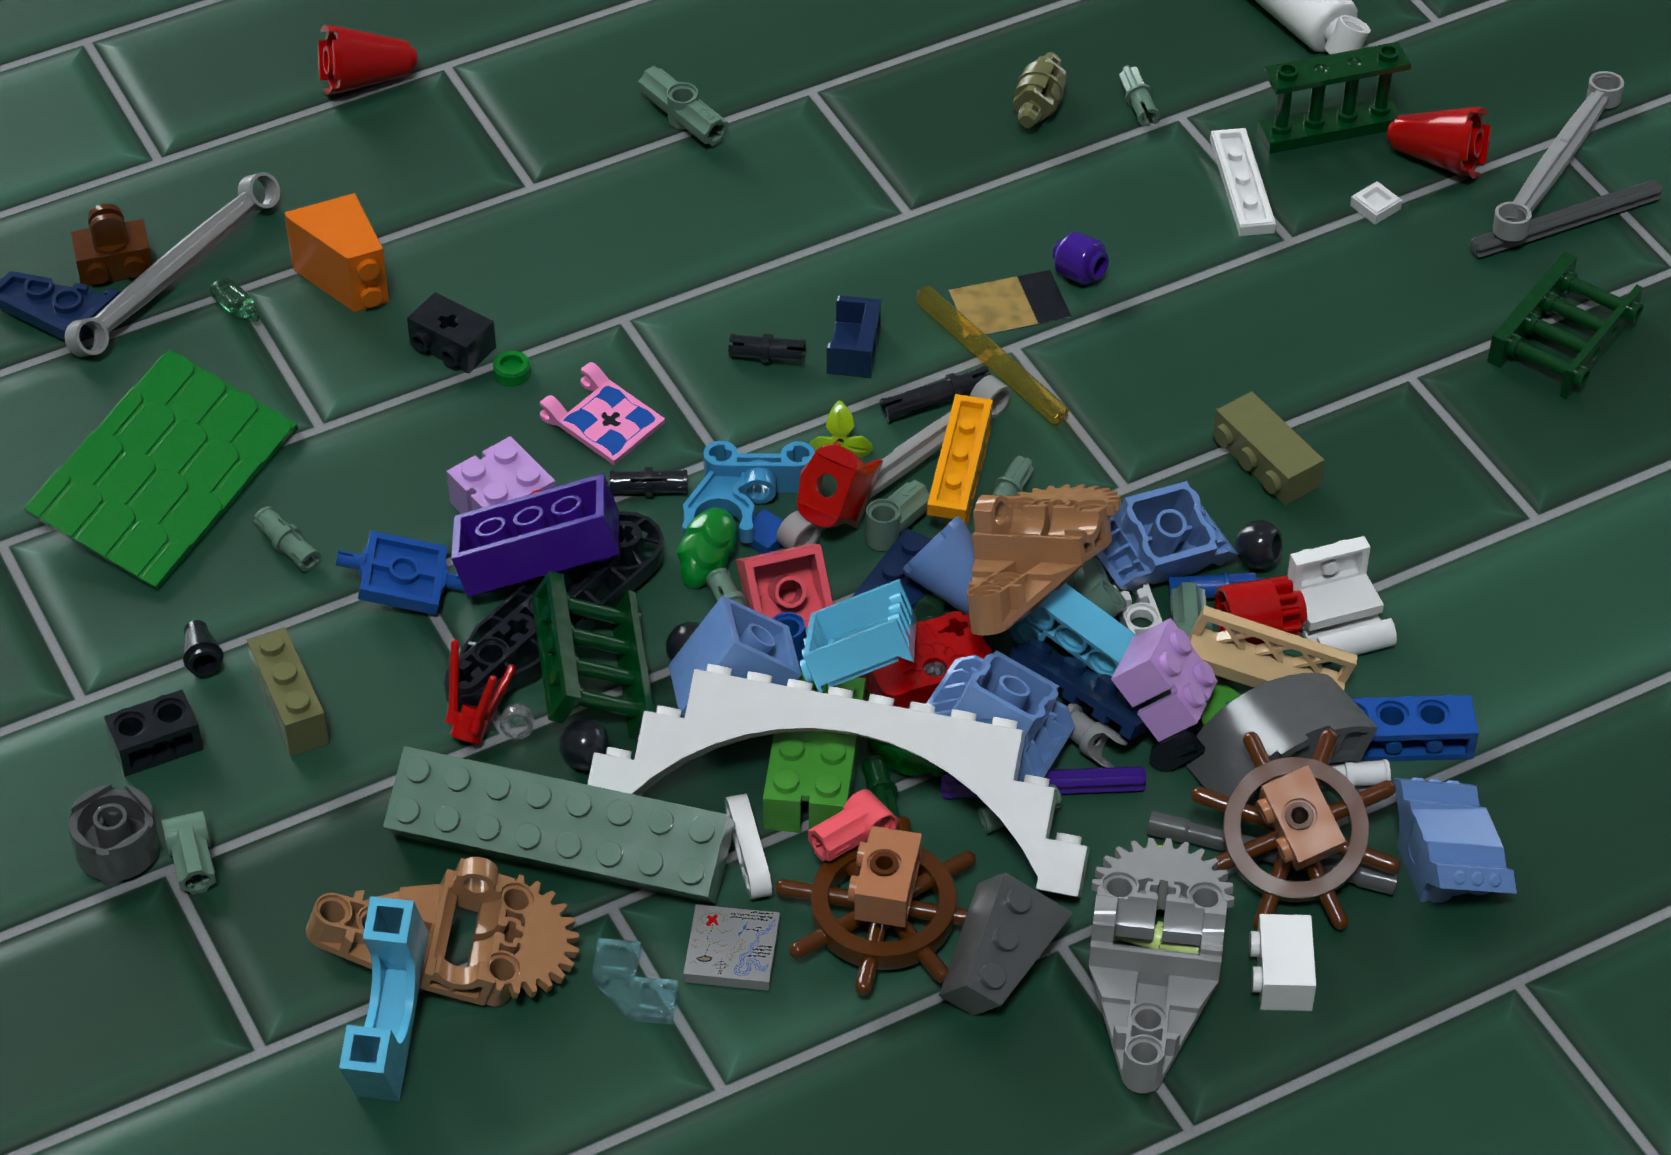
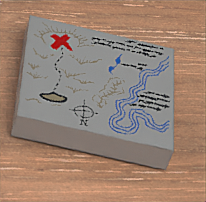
(732, 947)

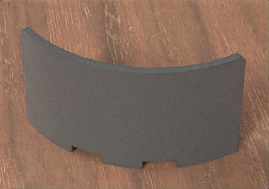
(1289, 721)

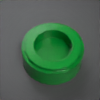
(511, 368)

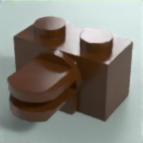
(110, 247)

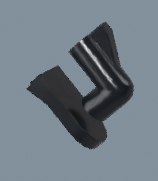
(1177, 748)

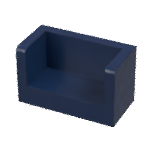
(854, 337)

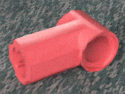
(850, 826)

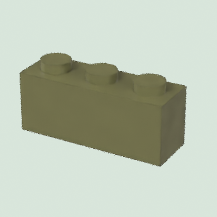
(1268, 448)
(287, 691)

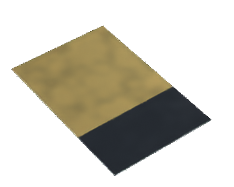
(1011, 302)

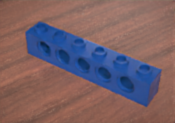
(1420, 727)

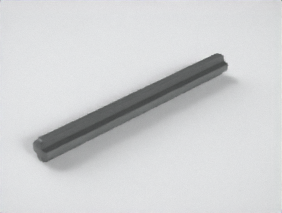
(1572, 217)

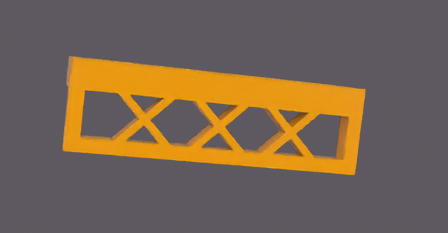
(961, 458)

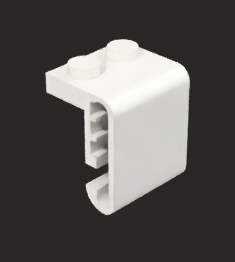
(1341, 597)

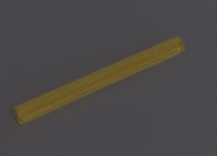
(992, 355)

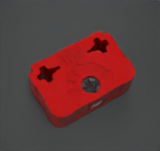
(936, 648)

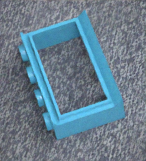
(859, 636)

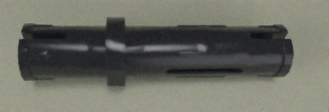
(932, 394)

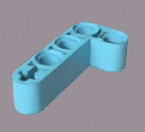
(1078, 628)

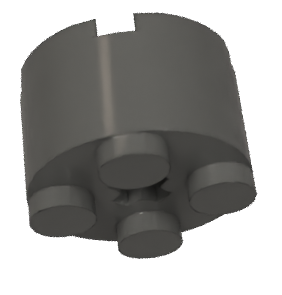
(113, 833)

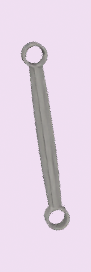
(1603, 92)
(172, 264)
(798, 531)

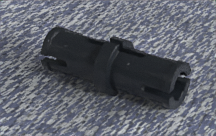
(767, 348)
(648, 482)

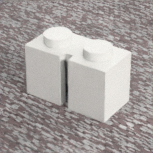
(1284, 962)

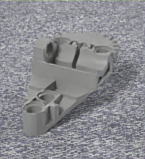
(1151, 993)

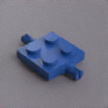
(401, 572)

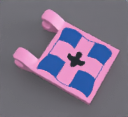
(606, 420)

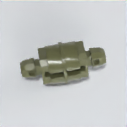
(1039, 90)

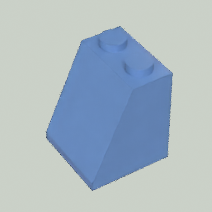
(737, 640)

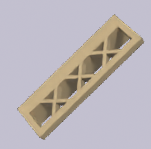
(1257, 664)

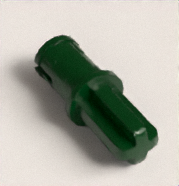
(879, 781)

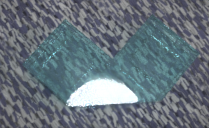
(636, 997)

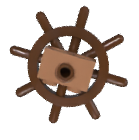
(1300, 825)
(881, 888)

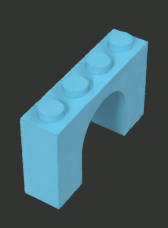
(377, 1054)

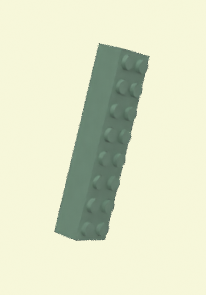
(559, 825)

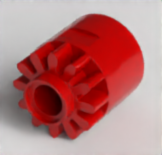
(1265, 602)

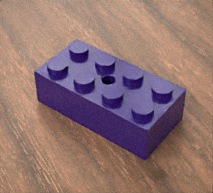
(535, 535)

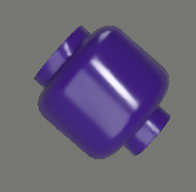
(1080, 258)

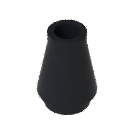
(201, 650)

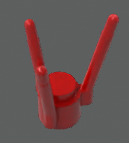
(473, 721)

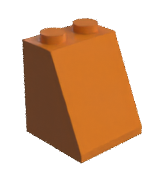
(339, 252)

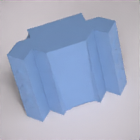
(1162, 537)
(1012, 692)
(1449, 841)

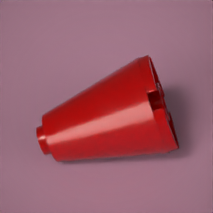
(361, 59)
(1444, 138)

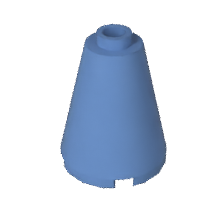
(945, 565)

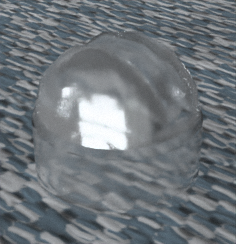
(524, 724)

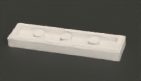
(1242, 182)

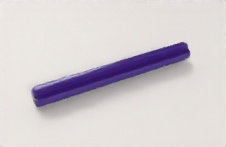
(1069, 781)

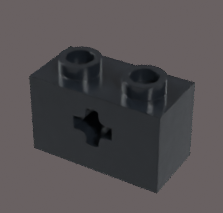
(451, 332)

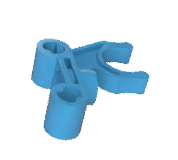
(741, 479)

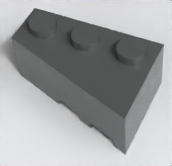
(999, 942)

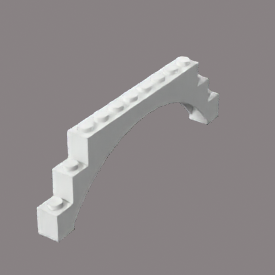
(976, 753)

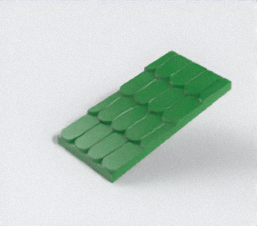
(161, 469)

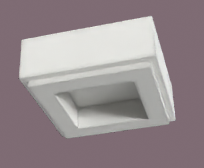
(1376, 202)

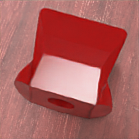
(853, 491)

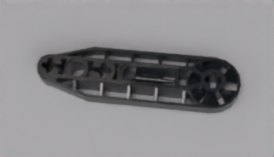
(510, 630)

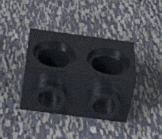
(153, 732)

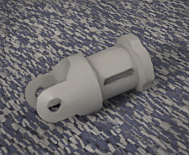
(1092, 735)

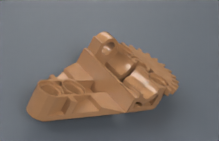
(1031, 548)
(513, 939)

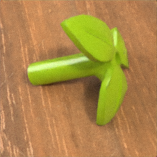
(840, 425)

